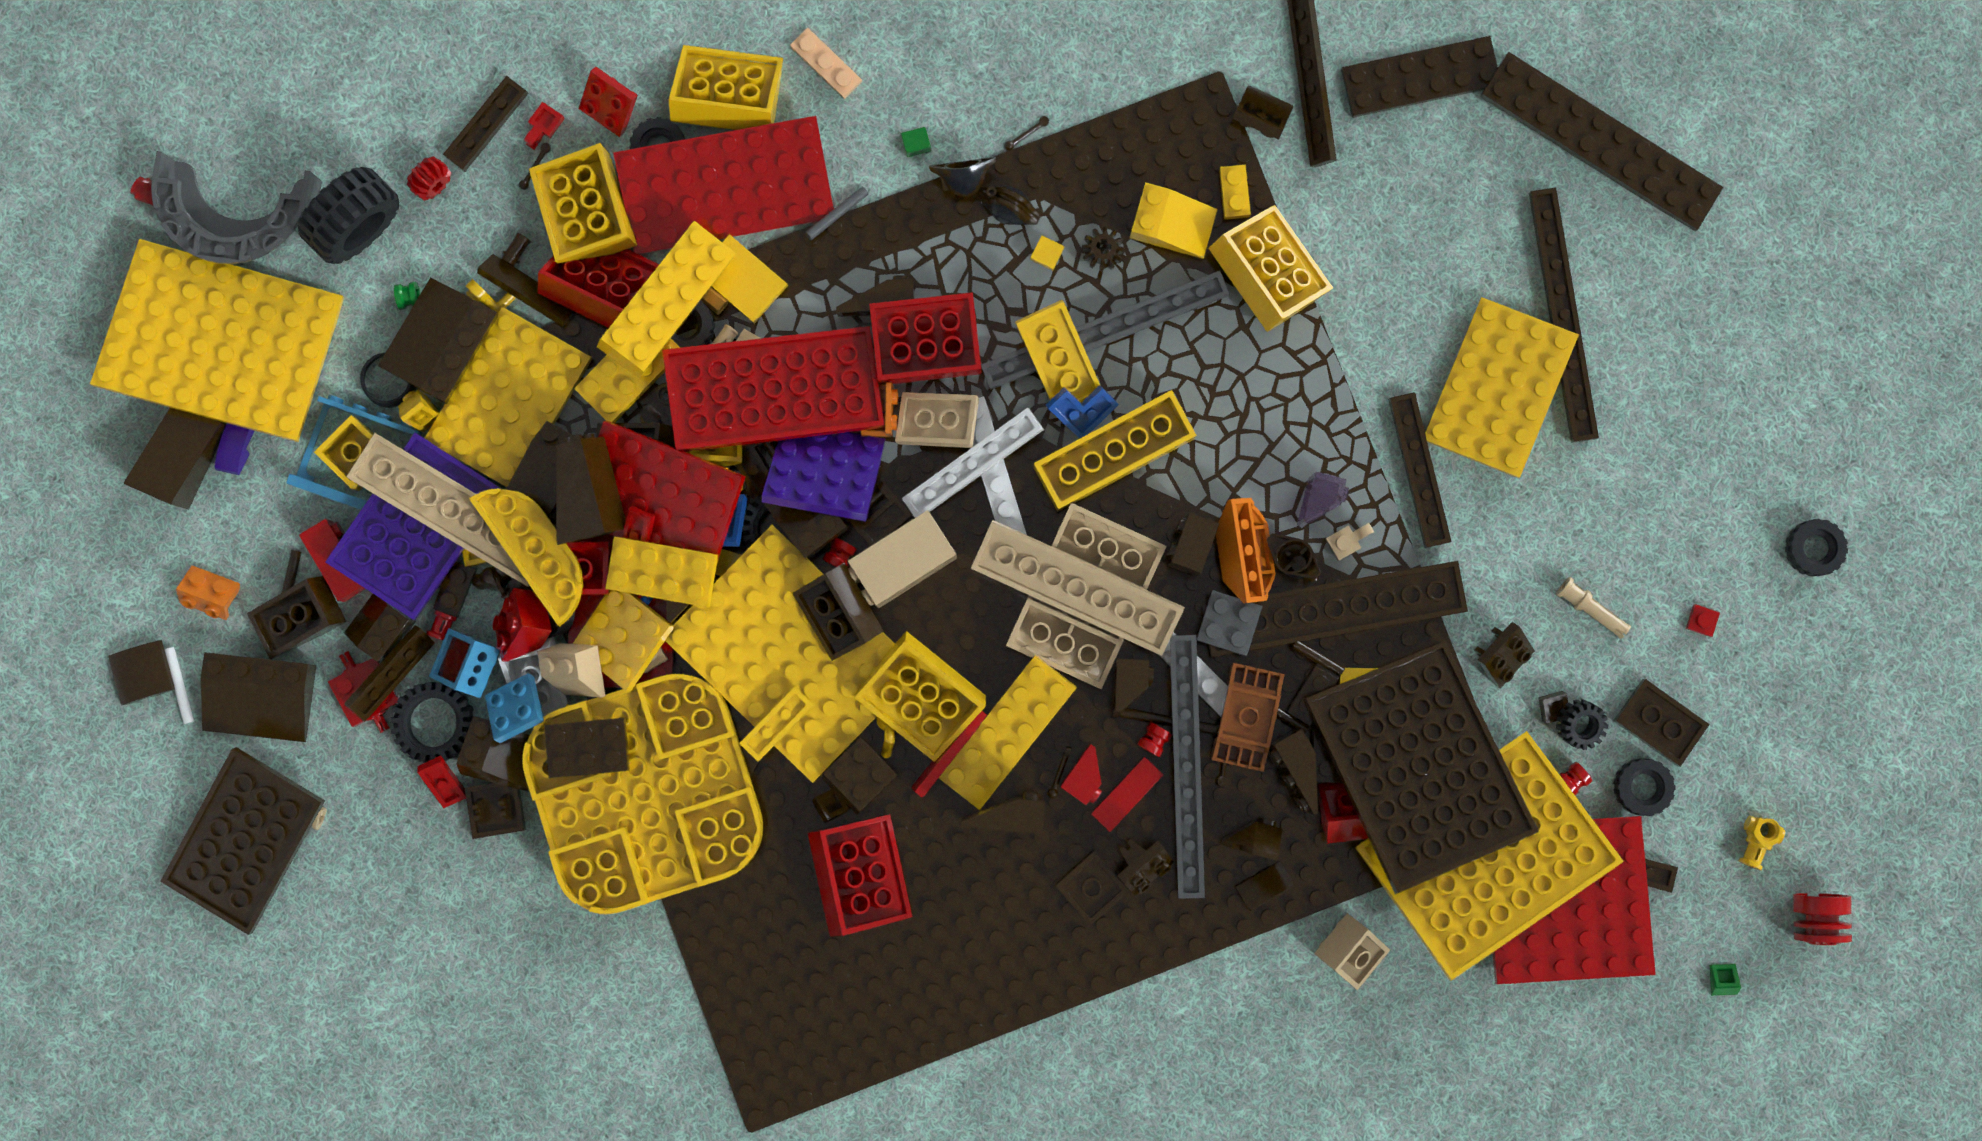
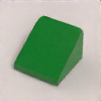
(916, 142)
(1724, 979)

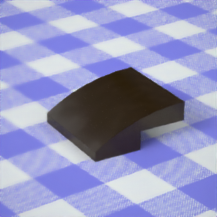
(141, 672)

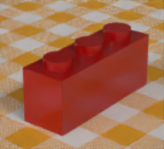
(320, 543)

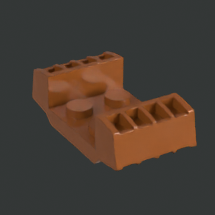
(1248, 717)

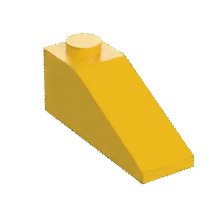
(418, 410)

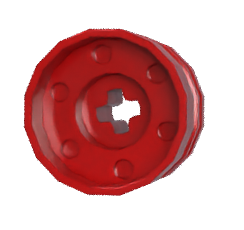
(1822, 918)

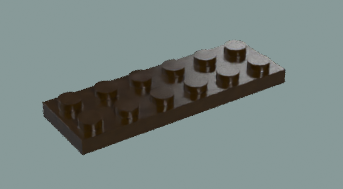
(1419, 76)

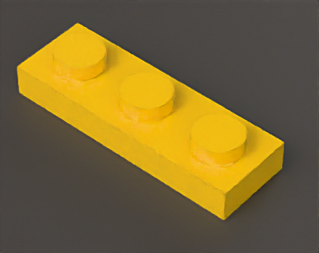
(776, 723)

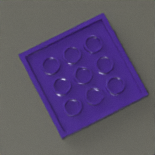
(825, 474)

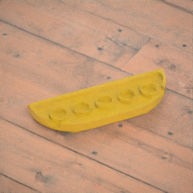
(533, 547)

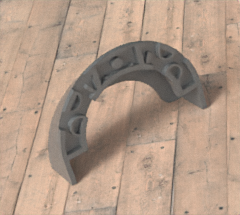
(213, 236)

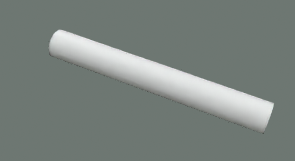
(180, 690)

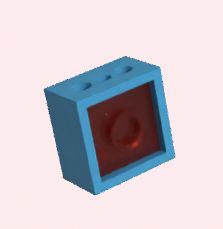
(464, 663)

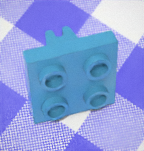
(514, 708)

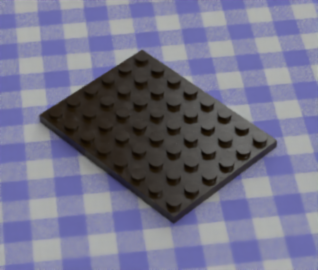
(1420, 767)

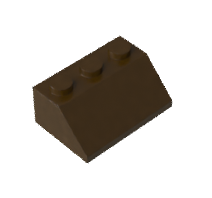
(838, 612)

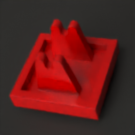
(607, 101)

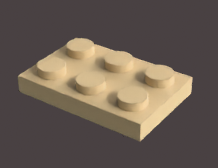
(937, 419)

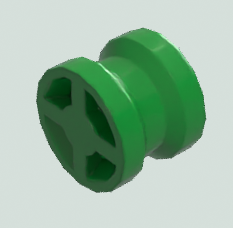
(406, 295)

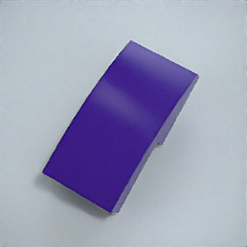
(232, 449)

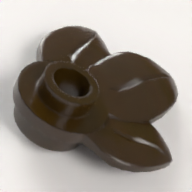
(655, 406)

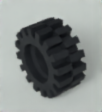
(1593, 730)

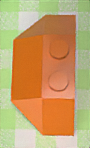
(1244, 551)

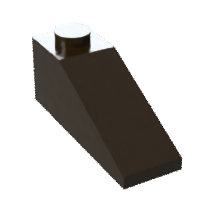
(890, 290)

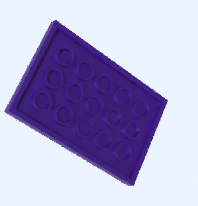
(397, 553)

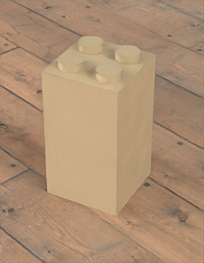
(901, 560)

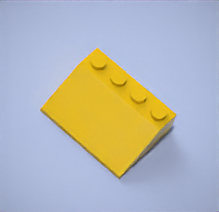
(725, 90)
(582, 205)
(1270, 267)
(921, 696)

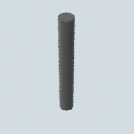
(836, 213)

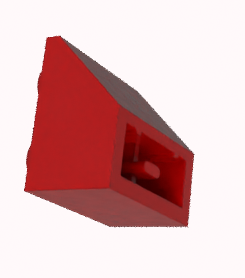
(521, 625)

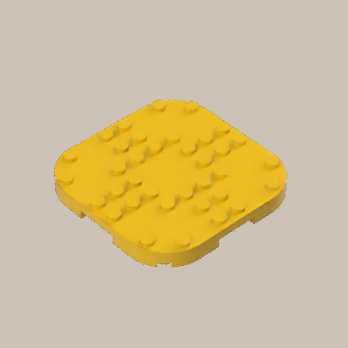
(665, 824)

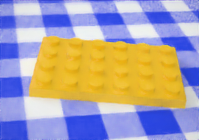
(1500, 387)
(507, 396)

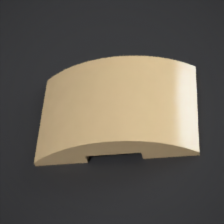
(1065, 639)

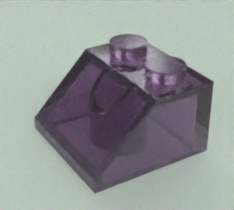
(1321, 496)

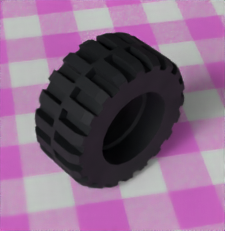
(348, 215)

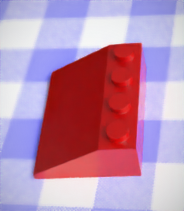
(596, 285)
(925, 338)
(859, 875)

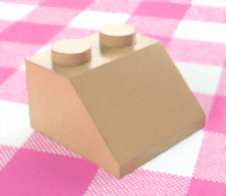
(573, 669)
(1352, 951)

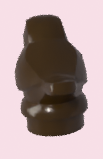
(492, 579)

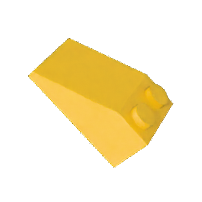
(1173, 221)

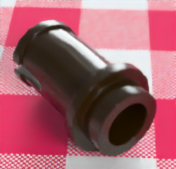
(515, 249)

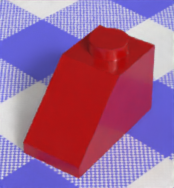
(1084, 778)

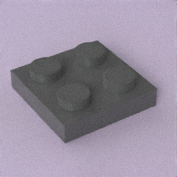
(1229, 623)

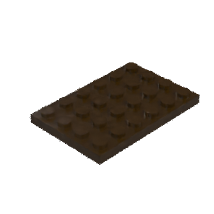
(242, 840)

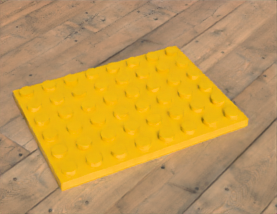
(217, 341)
(761, 645)
(1505, 892)

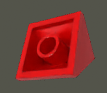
(594, 564)

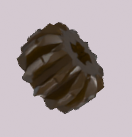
(1095, 253)

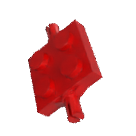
(349, 681)

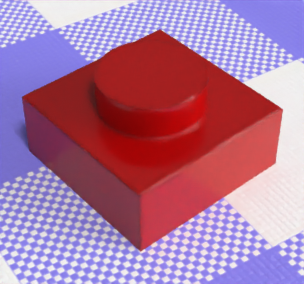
(1702, 620)

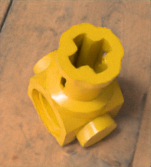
(1757, 842)

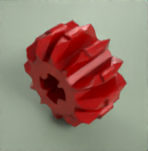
(428, 178)

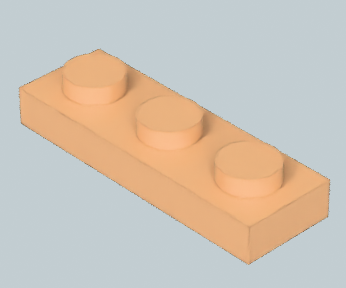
(825, 63)

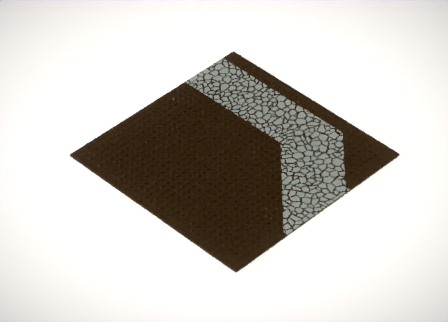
(988, 929)

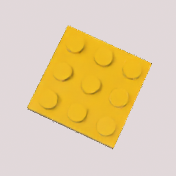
(626, 636)

